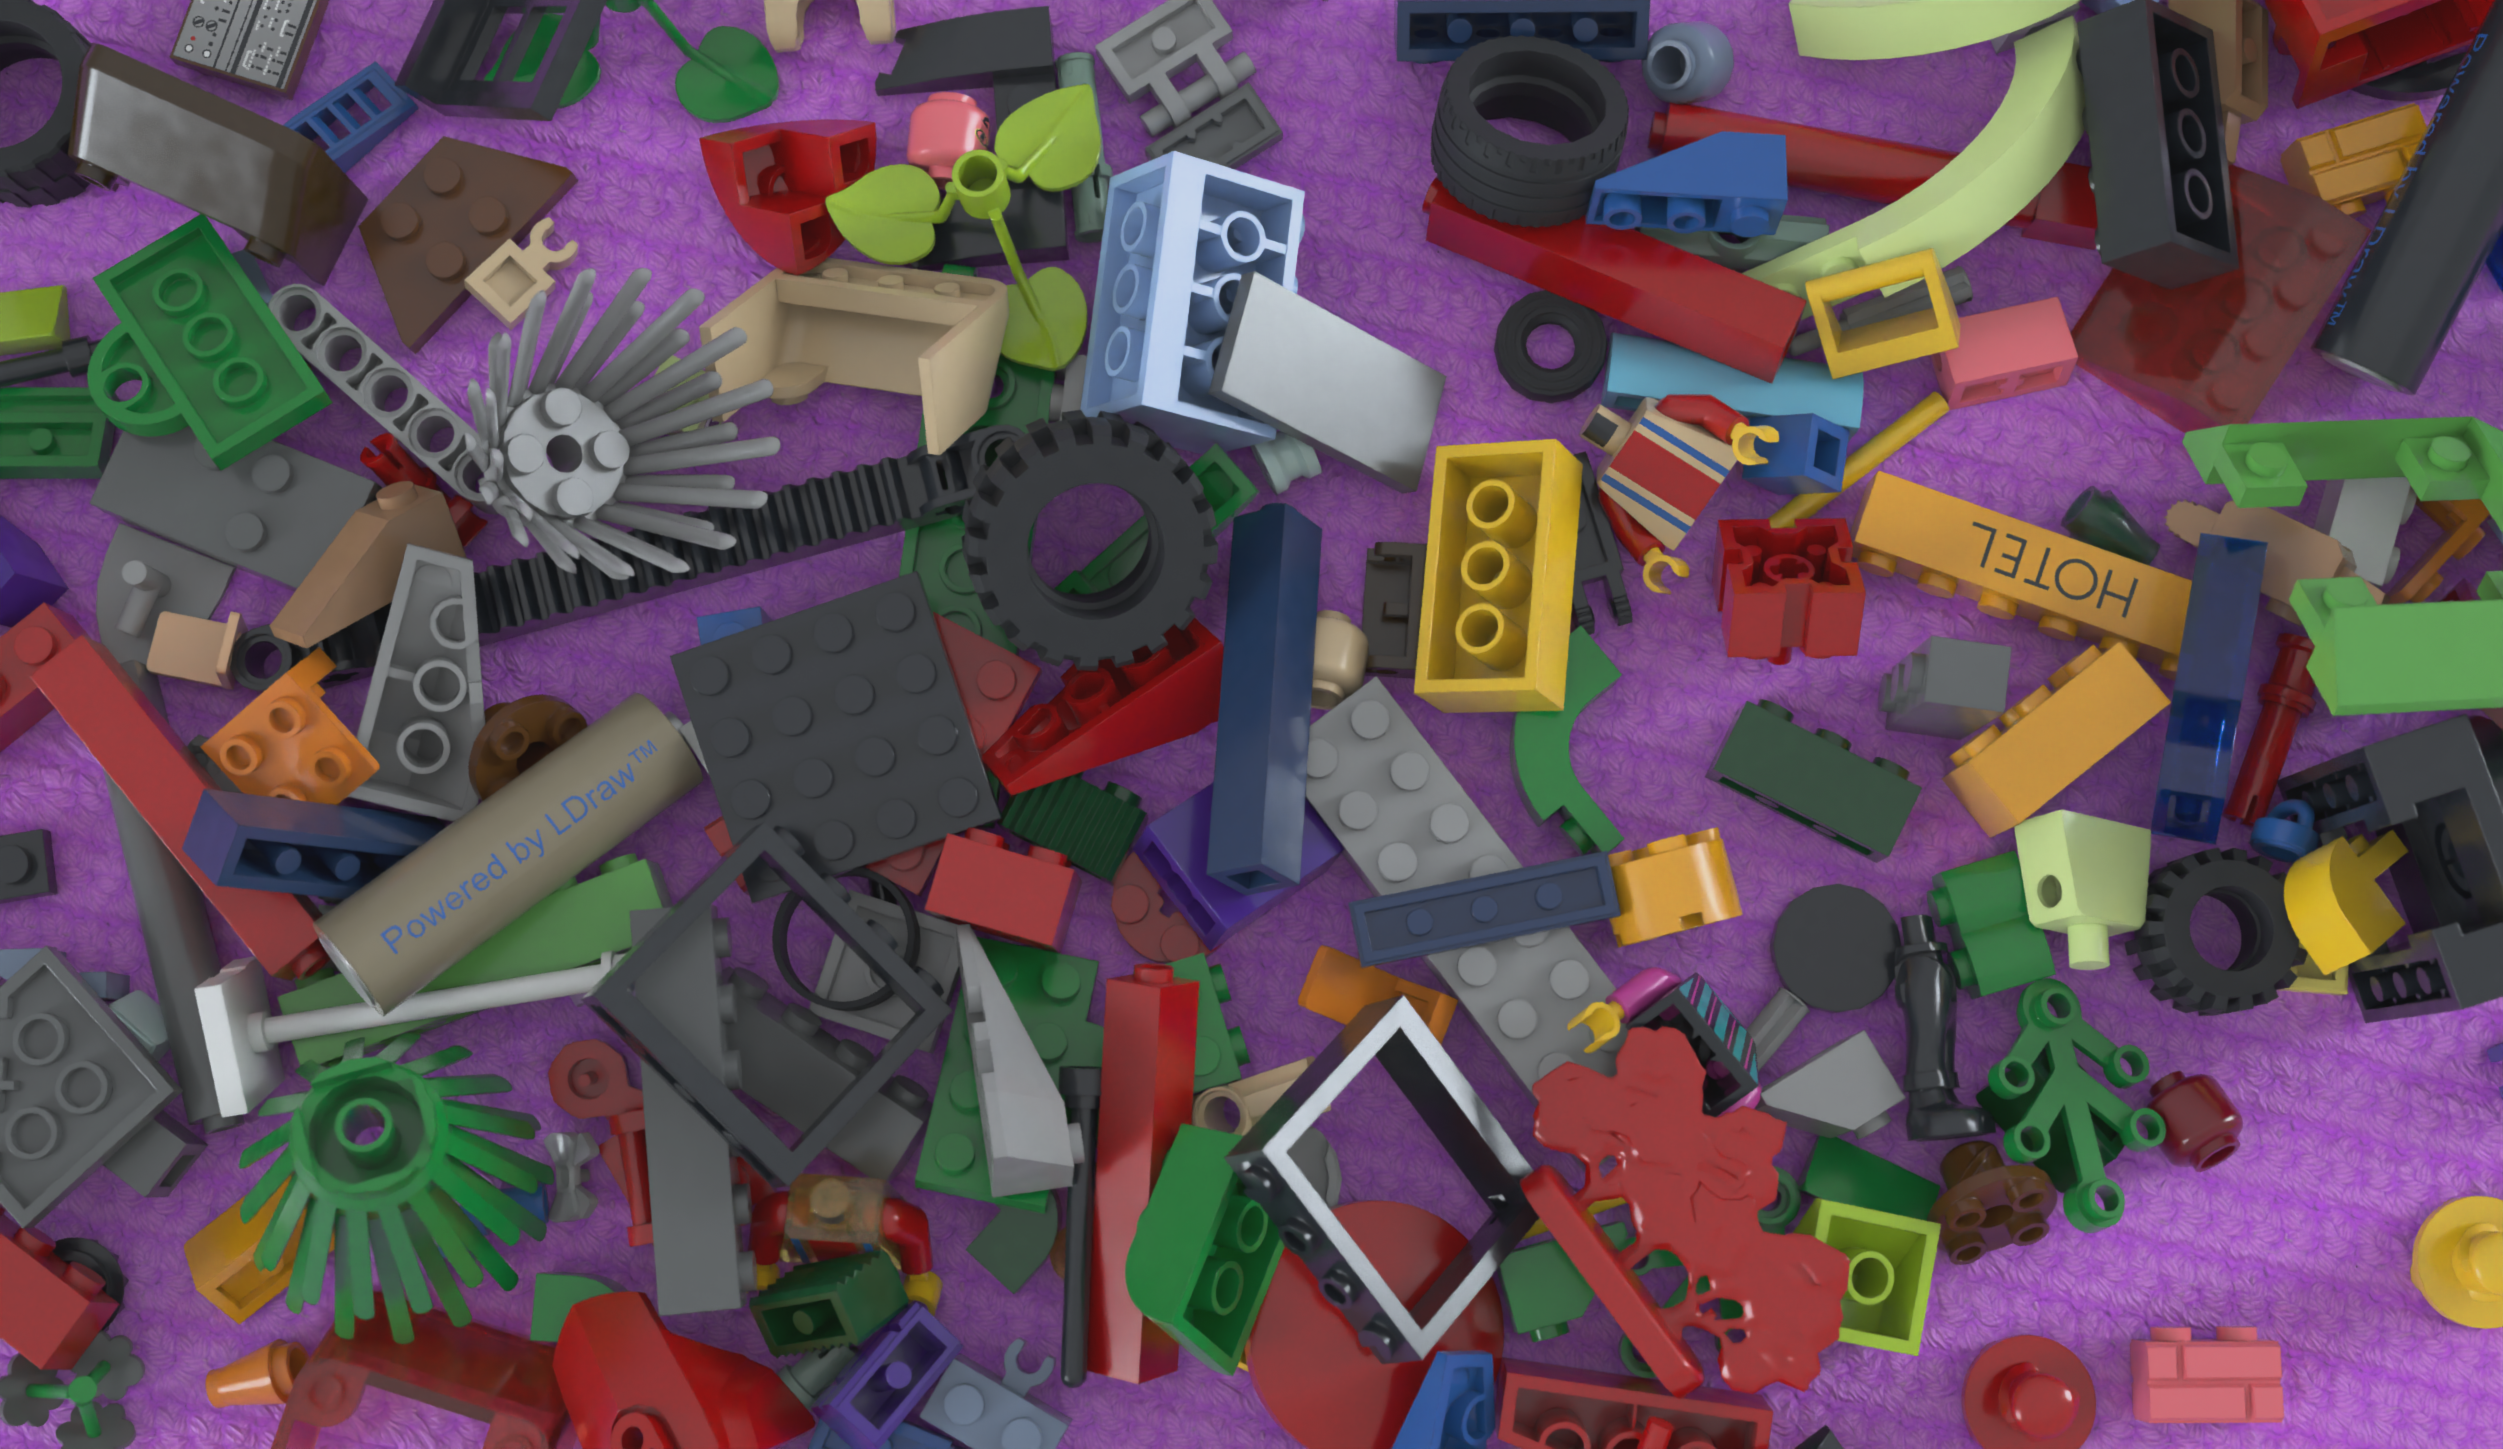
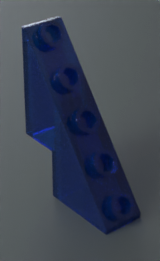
(2209, 688)

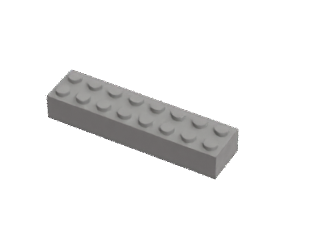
(1417, 828)

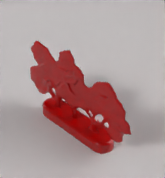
(1692, 1192)

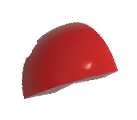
(778, 179)

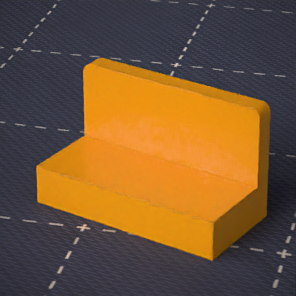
(225, 1264)

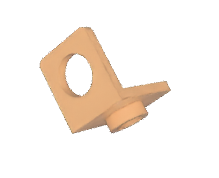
(195, 648)

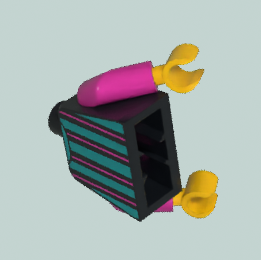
(1692, 1007)

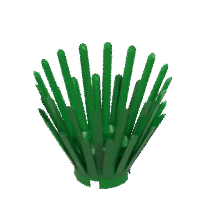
(394, 1187)

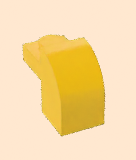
(2338, 904)

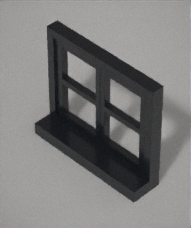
(457, 38)

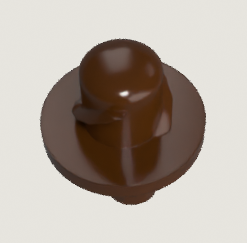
(519, 737)
(1989, 1203)

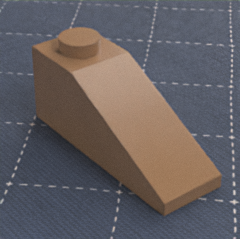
(365, 561)

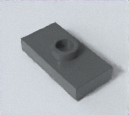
(1225, 132)

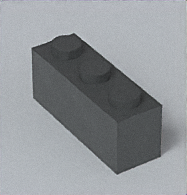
(1946, 688)

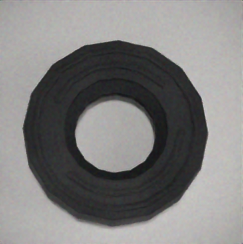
(1544, 383)

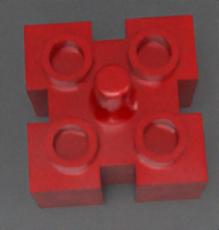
(1787, 589)

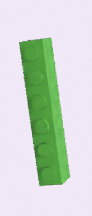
(555, 935)

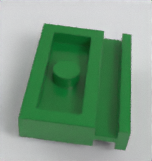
(53, 434)

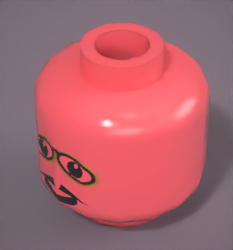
(943, 132)

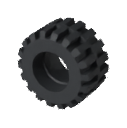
(2267, 936)

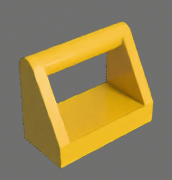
(1891, 339)

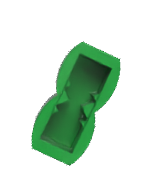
(1989, 926)

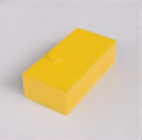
(1499, 577)

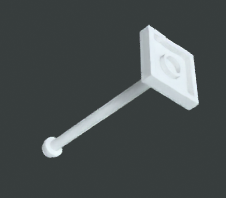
(245, 1036)

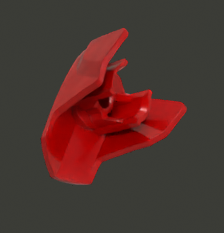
(652, 1389)

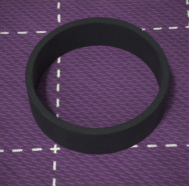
(779, 943)

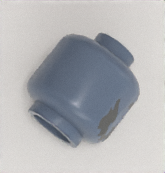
(1688, 62)

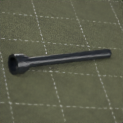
(1082, 1094)

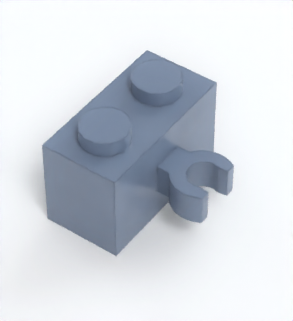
(996, 1410)

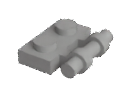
(1166, 43)

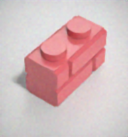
(2206, 1378)

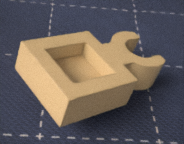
(514, 276)

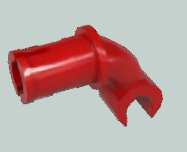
(396, 466)

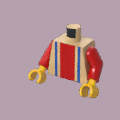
(1666, 470)

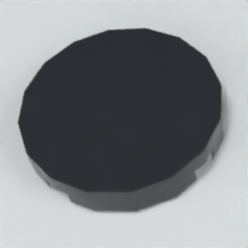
(1835, 948)

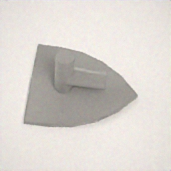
(147, 578)

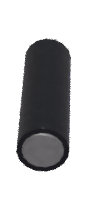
(2429, 233)

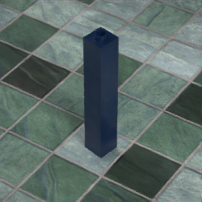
(1265, 701)

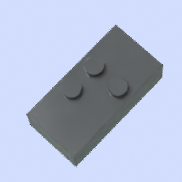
(260, 514)

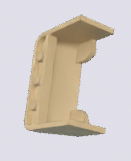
(871, 331)

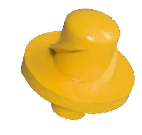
(2461, 1261)

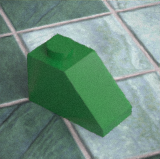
(1546, 1287)

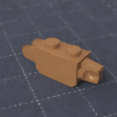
(2241, 58)
(2292, 549)

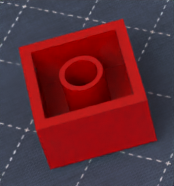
(1005, 891)

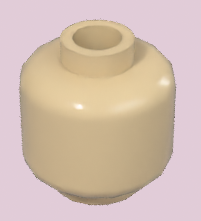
(1338, 659)

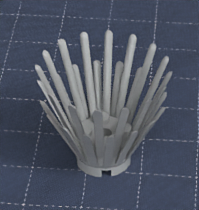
(606, 438)

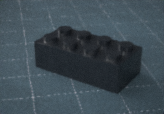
(2156, 145)

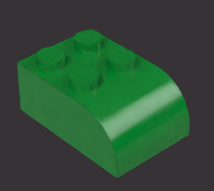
(1202, 1251)

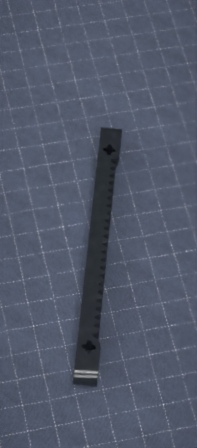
(787, 528)

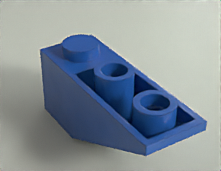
(1710, 185)

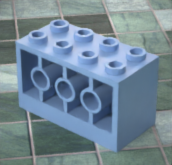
(1166, 289)

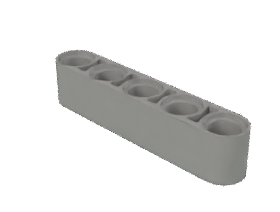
(373, 381)

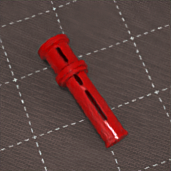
(2284, 702)

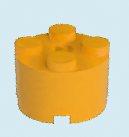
(1672, 887)

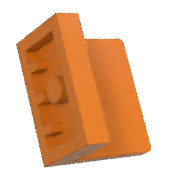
(292, 742)

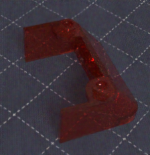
(464, 1369)

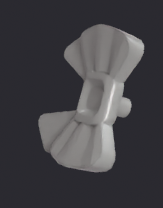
(568, 1153)

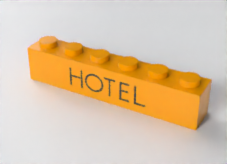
(2020, 570)

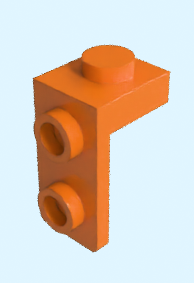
(2462, 533)
(1340, 989)

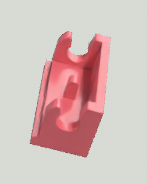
(2007, 354)

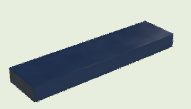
(1484, 909)

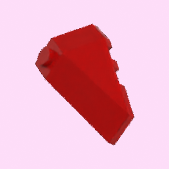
(1114, 712)

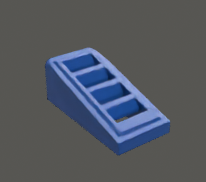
(317, 117)

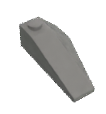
(426, 690)
(1019, 1104)

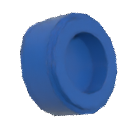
(2282, 838)

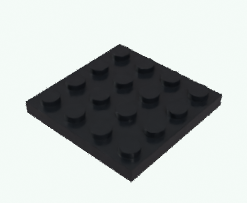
(838, 731)

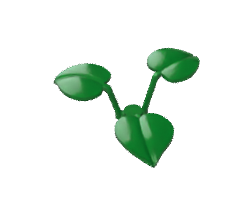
(720, 84)

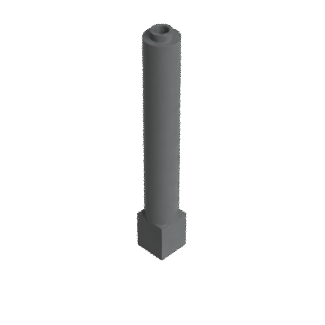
(175, 938)

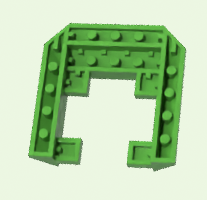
(2365, 652)

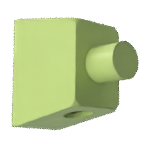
(2084, 880)

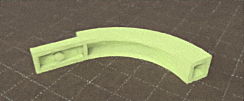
(1908, 26)
(1977, 189)

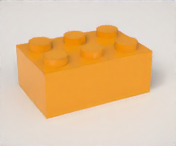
(2053, 737)

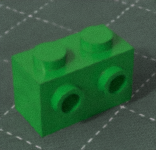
(1217, 1048)

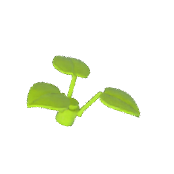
(1049, 140)

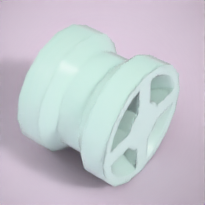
(1285, 461)

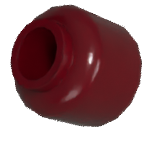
(2198, 1120)

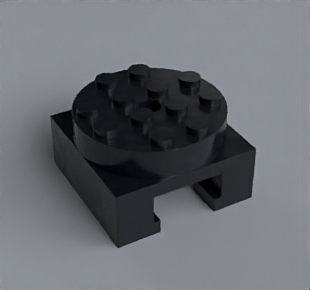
(2446, 806)

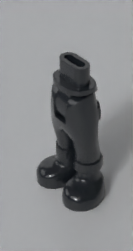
(1929, 1005)

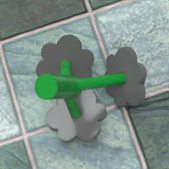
(103, 1369)

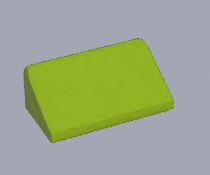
(33, 320)

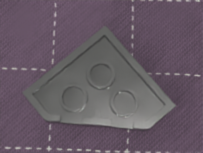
(68, 1085)

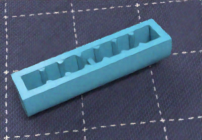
(1657, 367)

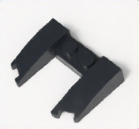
(1016, 58)

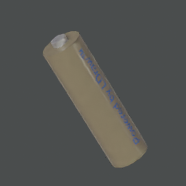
(509, 853)

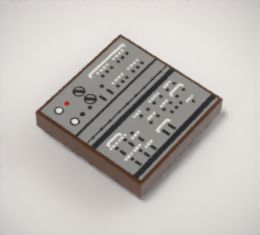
(250, 41)

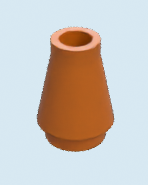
(258, 1377)

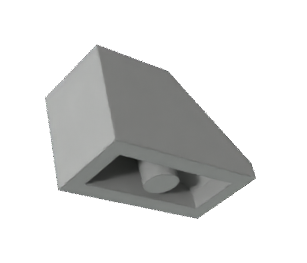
(1835, 1091)

